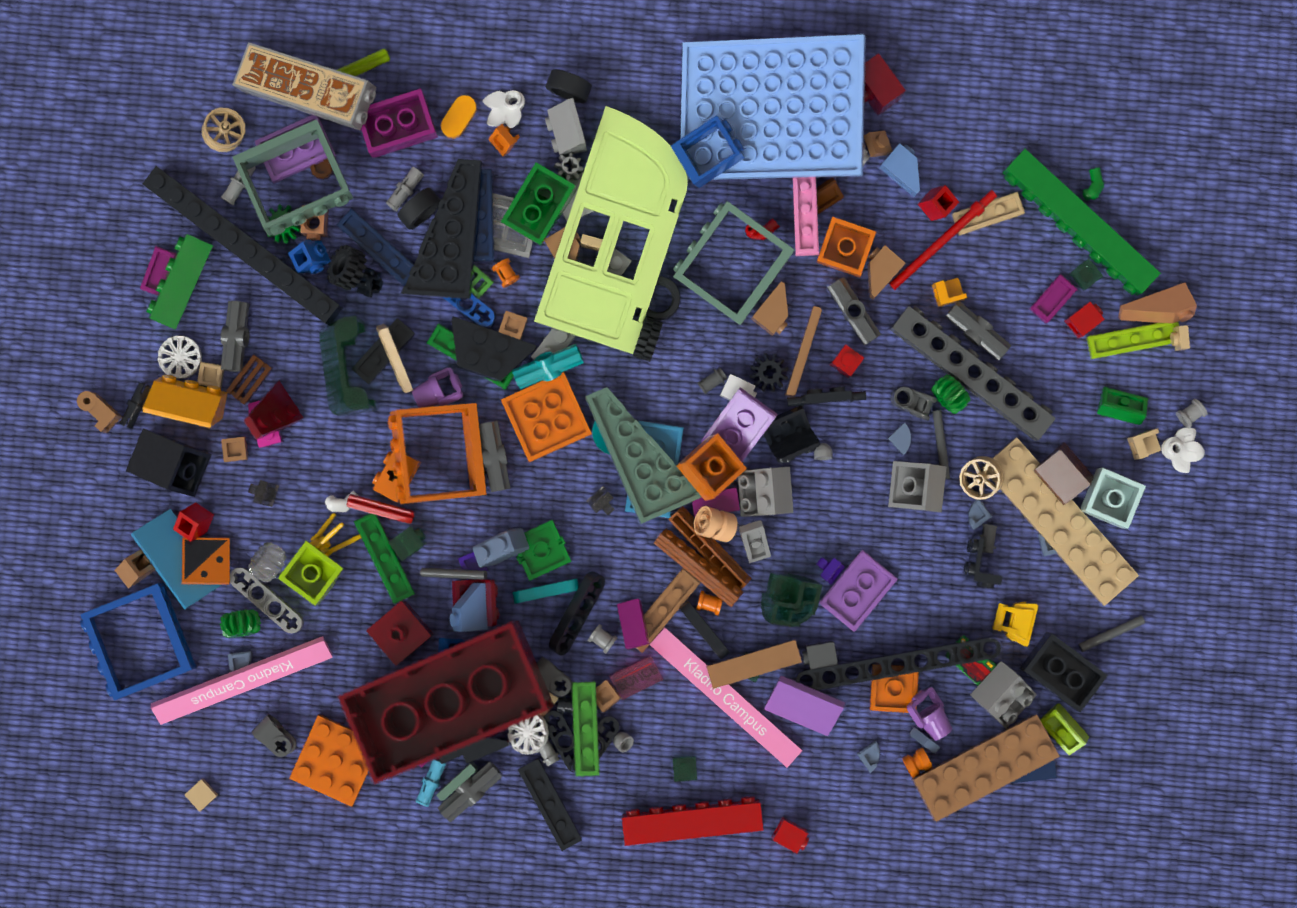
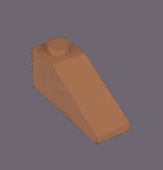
(1161, 307)

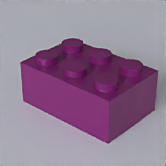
(398, 123)

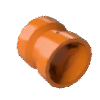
(918, 762)

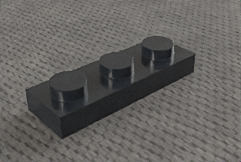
(375, 358)

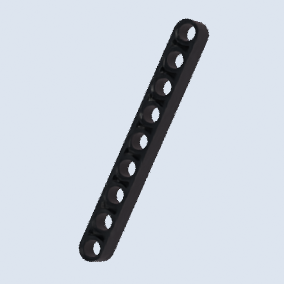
(909, 665)

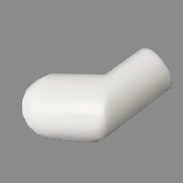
(336, 504)

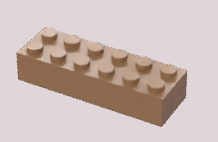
(985, 767)

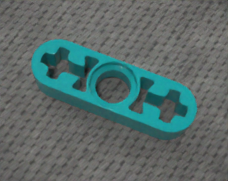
(545, 590)

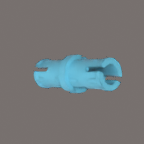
(430, 782)

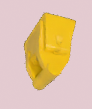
(1020, 621)

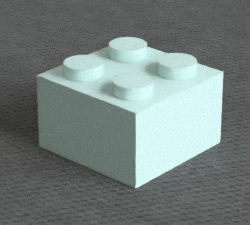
(1112, 498)

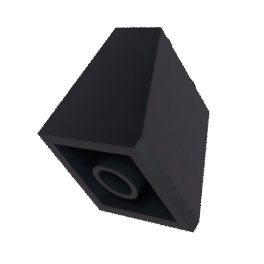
(168, 463)

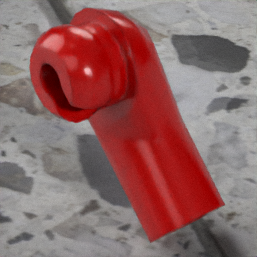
(771, 226)

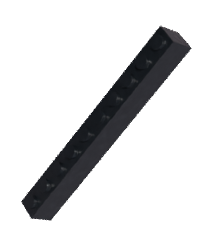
(242, 245)

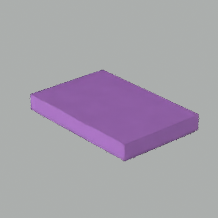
(298, 158)
(742, 423)
(858, 590)
(804, 705)

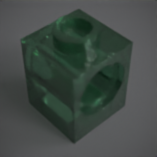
(408, 542)

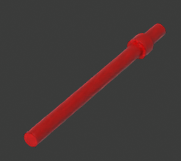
(976, 209)

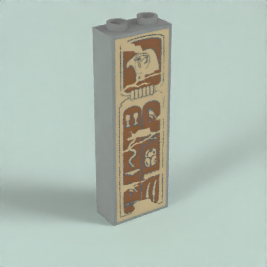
(305, 86)

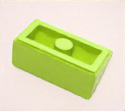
(1064, 729)

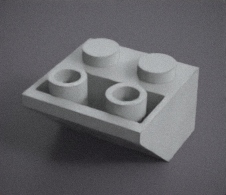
(765, 492)
(1003, 694)

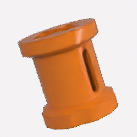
(505, 272)
(709, 603)

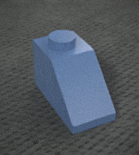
(903, 168)
(470, 610)

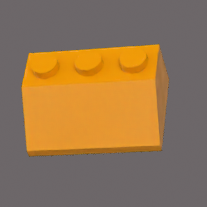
(186, 401)

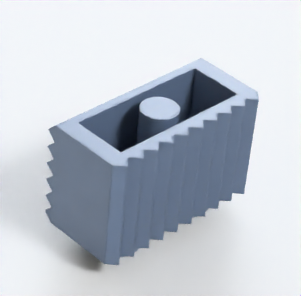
(500, 547)

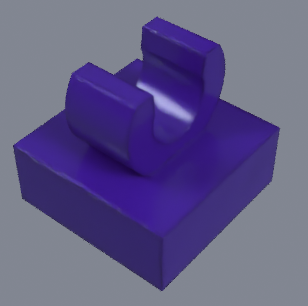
(830, 570)

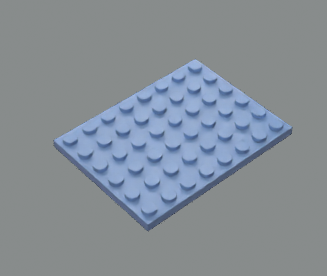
(787, 101)

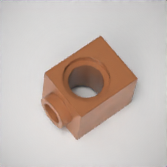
(317, 233)

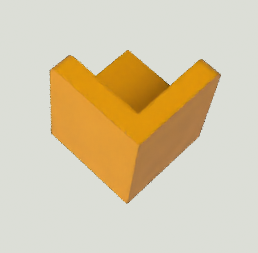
(948, 292)

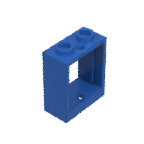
(680, 149)

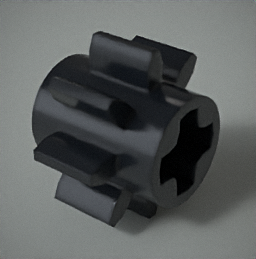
(369, 283)

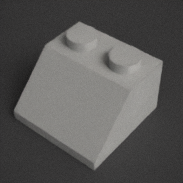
(566, 129)
(917, 486)

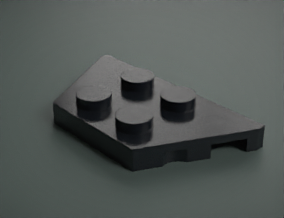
(487, 350)

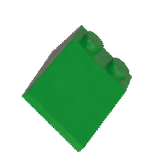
(539, 204)

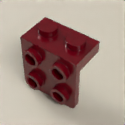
(460, 586)

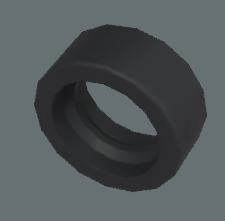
(568, 86)
(419, 208)
(659, 316)

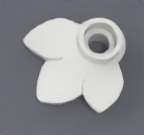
(502, 110)
(1185, 449)

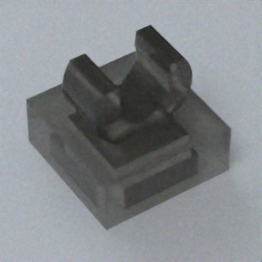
(264, 492)
(601, 500)

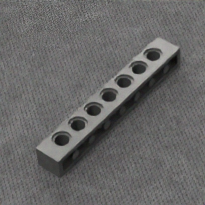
(1042, 415)

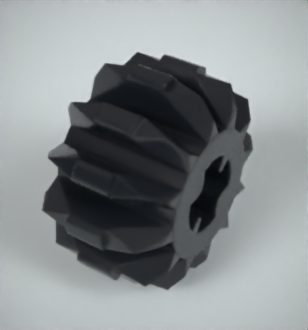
(762, 368)

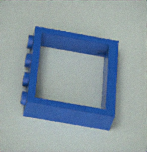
(172, 627)

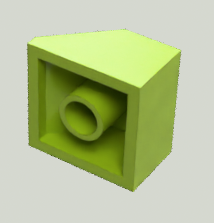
(311, 573)

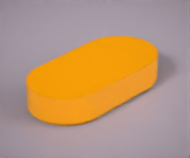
(458, 117)

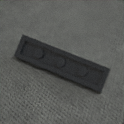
(550, 804)

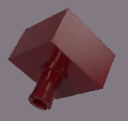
(881, 85)
(400, 632)

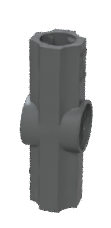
(845, 298)
(978, 330)
(235, 336)
(494, 456)
(470, 791)

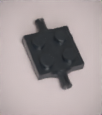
(816, 396)

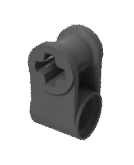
(917, 403)
(551, 675)
(272, 734)

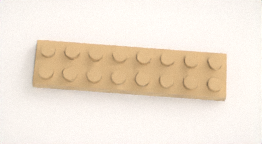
(1063, 526)

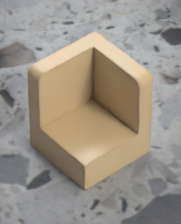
(1144, 444)

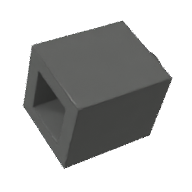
(820, 655)

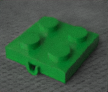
(545, 551)

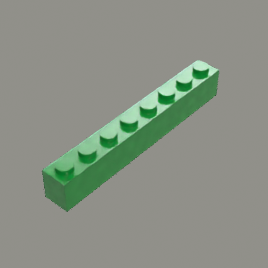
(1081, 223)

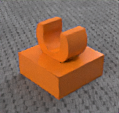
(503, 140)

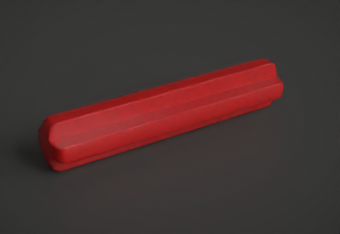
(380, 508)

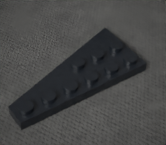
(448, 247)

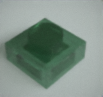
(1086, 274)
(684, 768)

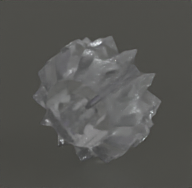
(267, 562)

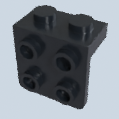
(791, 435)
(972, 568)

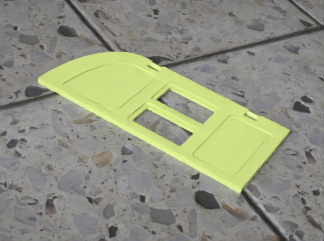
(632, 180)

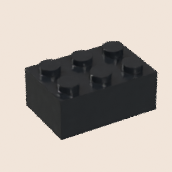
(1063, 672)

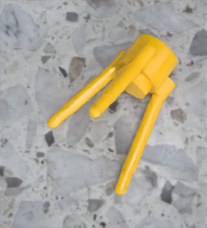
(322, 542)

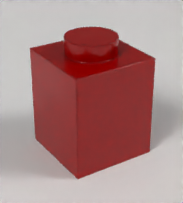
(938, 203)
(1085, 319)
(847, 361)
(193, 522)
(790, 835)

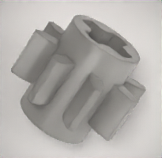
(574, 165)

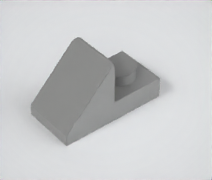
(754, 541)

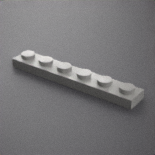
(559, 339)

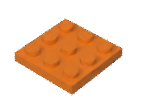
(546, 417)
(331, 762)

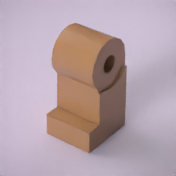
(100, 409)

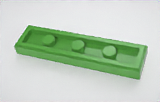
(585, 728)

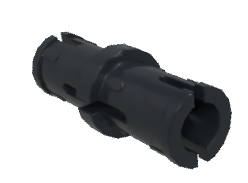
(135, 405)

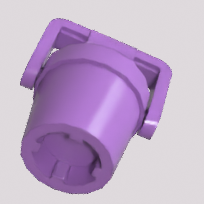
(430, 393)
(932, 717)

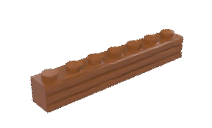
(709, 549)
(698, 567)

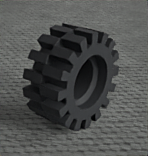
(346, 267)
(647, 339)

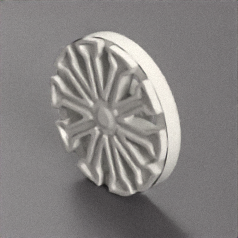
(179, 357)
(528, 734)

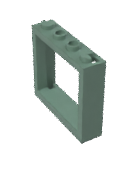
(281, 145)
(695, 248)

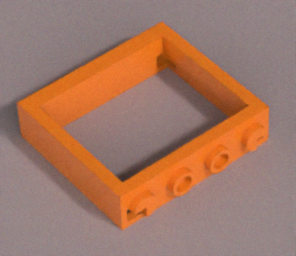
(472, 447)

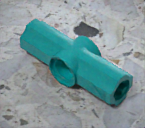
(548, 366)

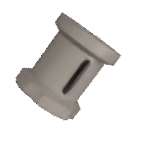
(1191, 413)
(602, 638)

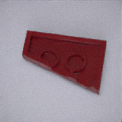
(273, 412)

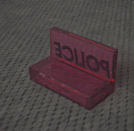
(636, 677)

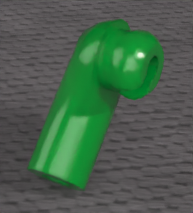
(1096, 186)

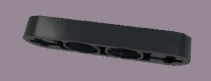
(594, 585)

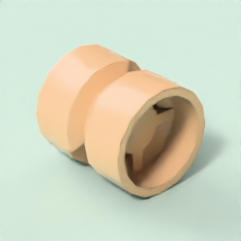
(715, 524)

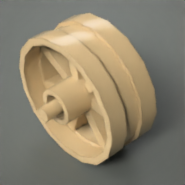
(223, 129)
(981, 477)

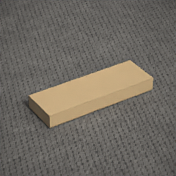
(996, 212)
(394, 358)

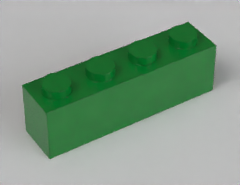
(179, 281)

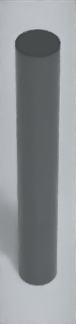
(940, 441)
(453, 573)
(1112, 633)

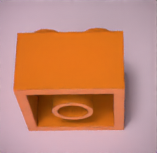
(846, 247)
(711, 467)

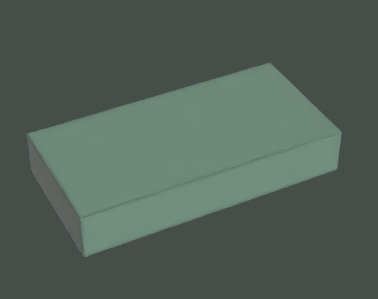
(457, 781)

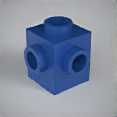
(309, 257)

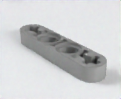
(268, 598)

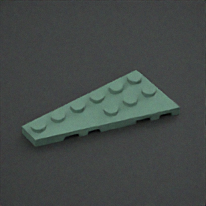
(643, 466)

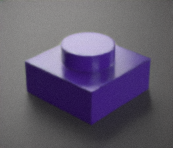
(469, 562)

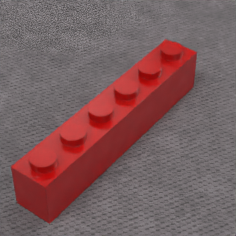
(692, 822)

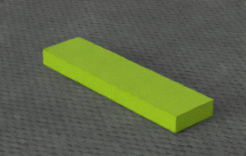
(1130, 339)

